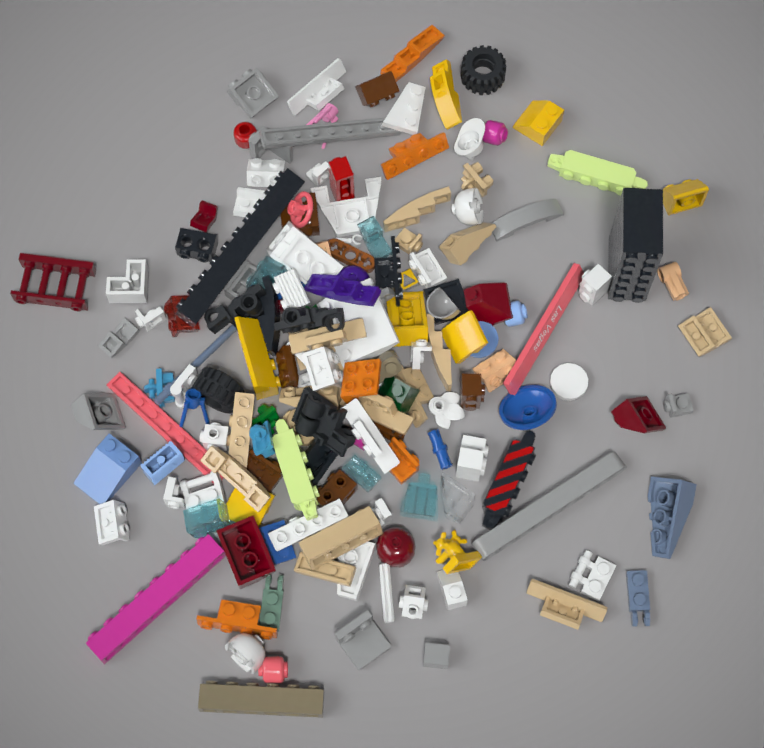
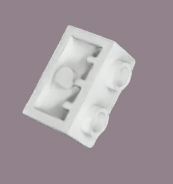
(246, 200)
(111, 522)

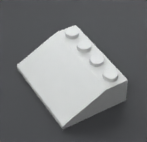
(378, 328)

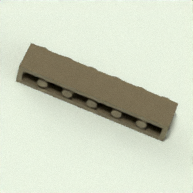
(261, 700)

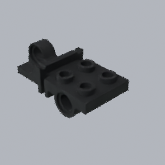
(242, 306)
(301, 318)
(319, 419)

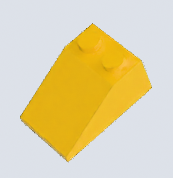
(408, 319)

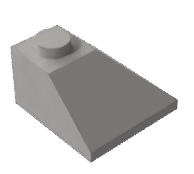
(98, 412)

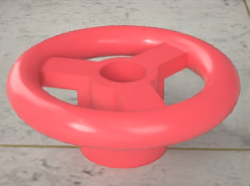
(297, 209)

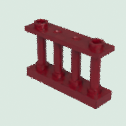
(48, 265)

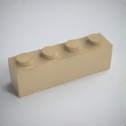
(340, 538)

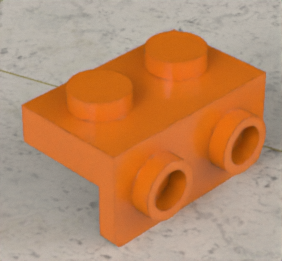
(408, 462)

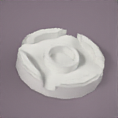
(569, 381)

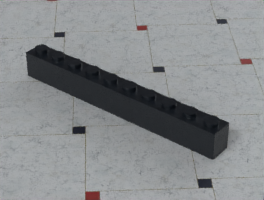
(239, 248)

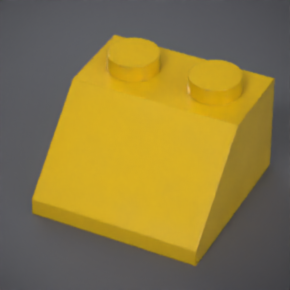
(539, 120)
(684, 196)

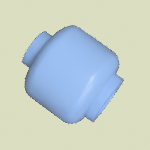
(519, 314)

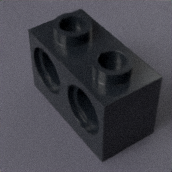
(198, 241)

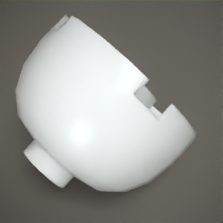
(468, 207)
(247, 651)

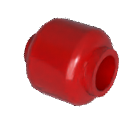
(242, 133)

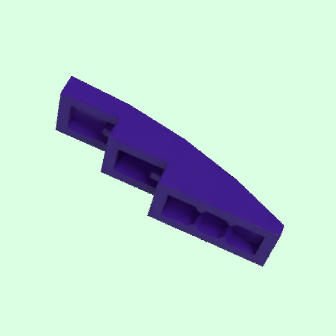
(342, 290)

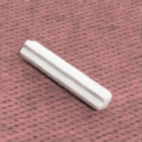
(386, 592)

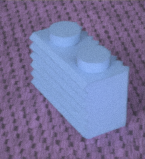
(162, 463)

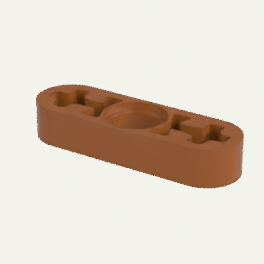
(348, 248)

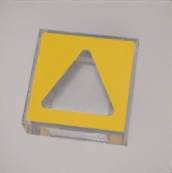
(409, 280)

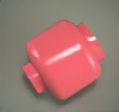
(273, 669)

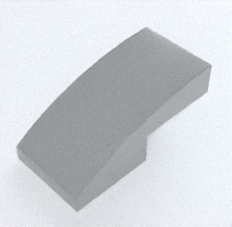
(119, 338)

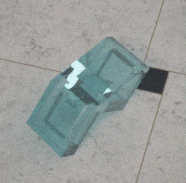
(373, 238)

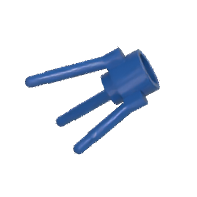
(192, 401)

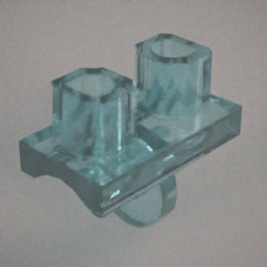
(361, 473)

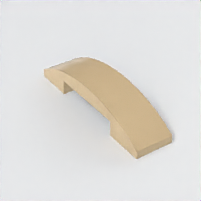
(238, 476)

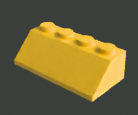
(257, 358)

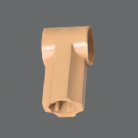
(671, 276)

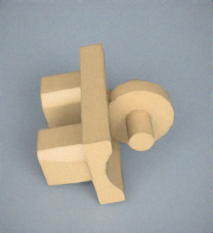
(472, 179)

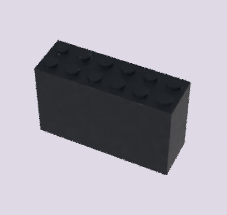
(635, 244)

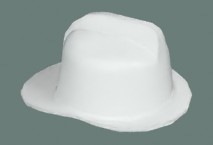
(470, 138)

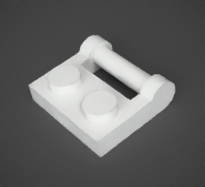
(182, 384)
(204, 495)

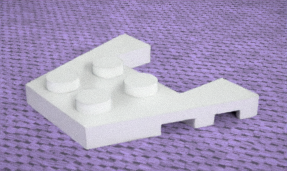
(346, 214)

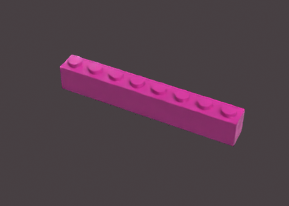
(155, 599)

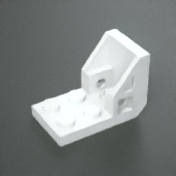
(299, 252)

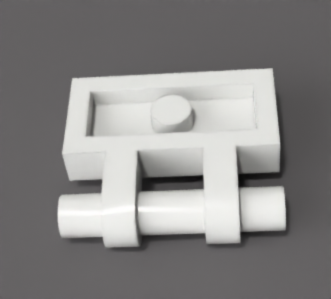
(598, 578)

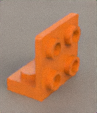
(360, 379)

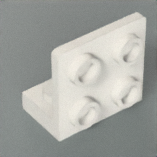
(323, 368)

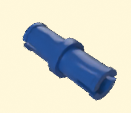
(440, 449)

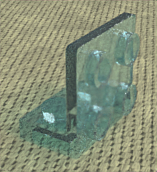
(266, 267)

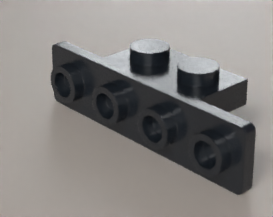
(387, 274)

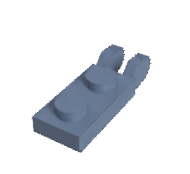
(638, 596)

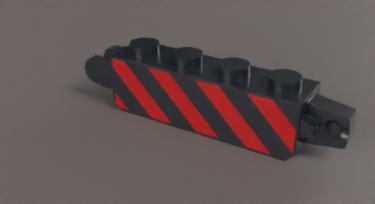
(507, 480)

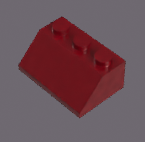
(246, 551)

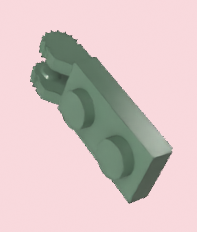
(272, 604)

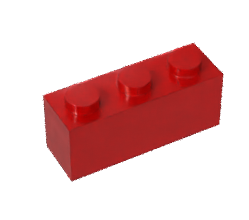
(341, 179)

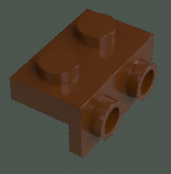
(287, 367)
(264, 471)

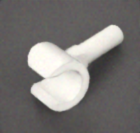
(351, 240)

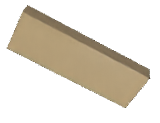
(331, 571)

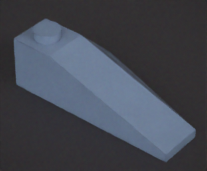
(670, 508)

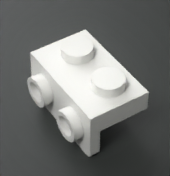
(263, 172)
(427, 268)

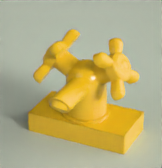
(459, 559)

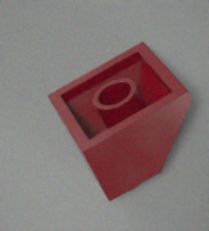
(489, 302)
(638, 415)

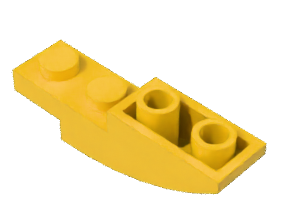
(444, 94)

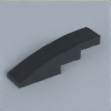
(272, 315)

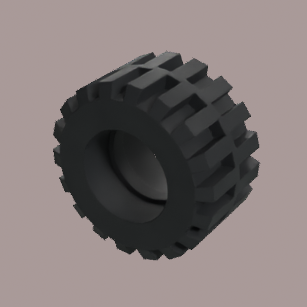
(483, 58)
(217, 389)

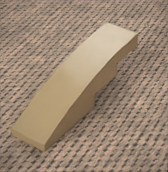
(411, 213)
(440, 356)

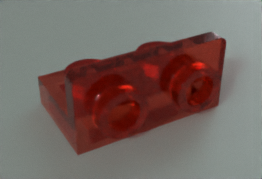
(176, 324)

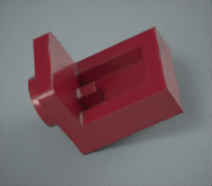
(204, 217)

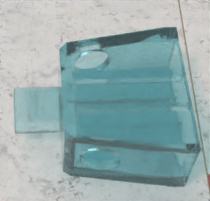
(421, 500)

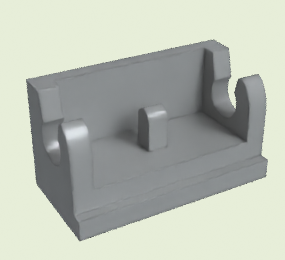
(237, 284)

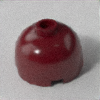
(396, 547)

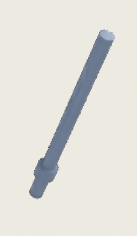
(198, 361)

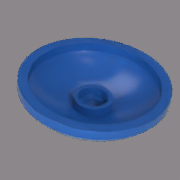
(528, 408)

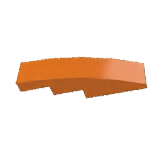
(415, 52)

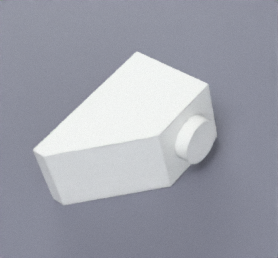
(452, 590)

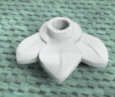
(449, 409)

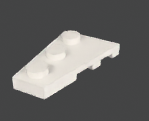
(407, 110)
(361, 559)

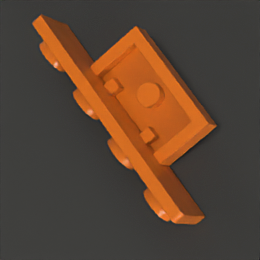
(413, 152)
(238, 618)

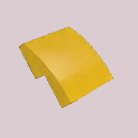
(464, 337)
(239, 509)

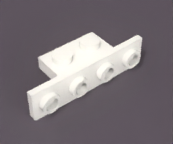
(320, 89)
(370, 436)
(300, 528)

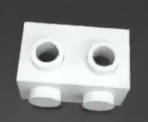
(594, 284)

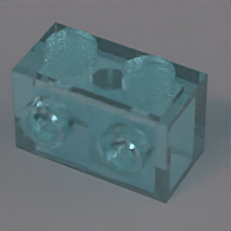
(206, 518)

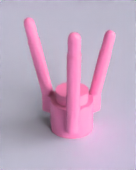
(327, 114)

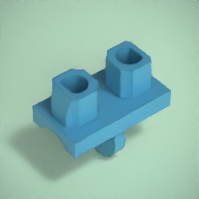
(162, 379)
(262, 439)

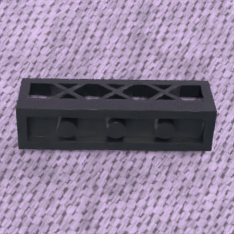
(318, 456)

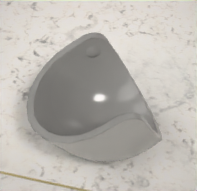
(441, 306)

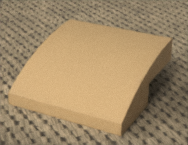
(705, 332)

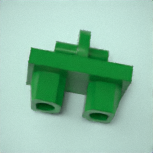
(266, 413)

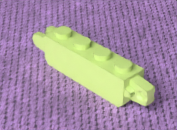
(595, 172)
(294, 470)

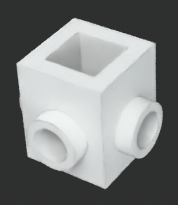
(215, 435)
(413, 602)

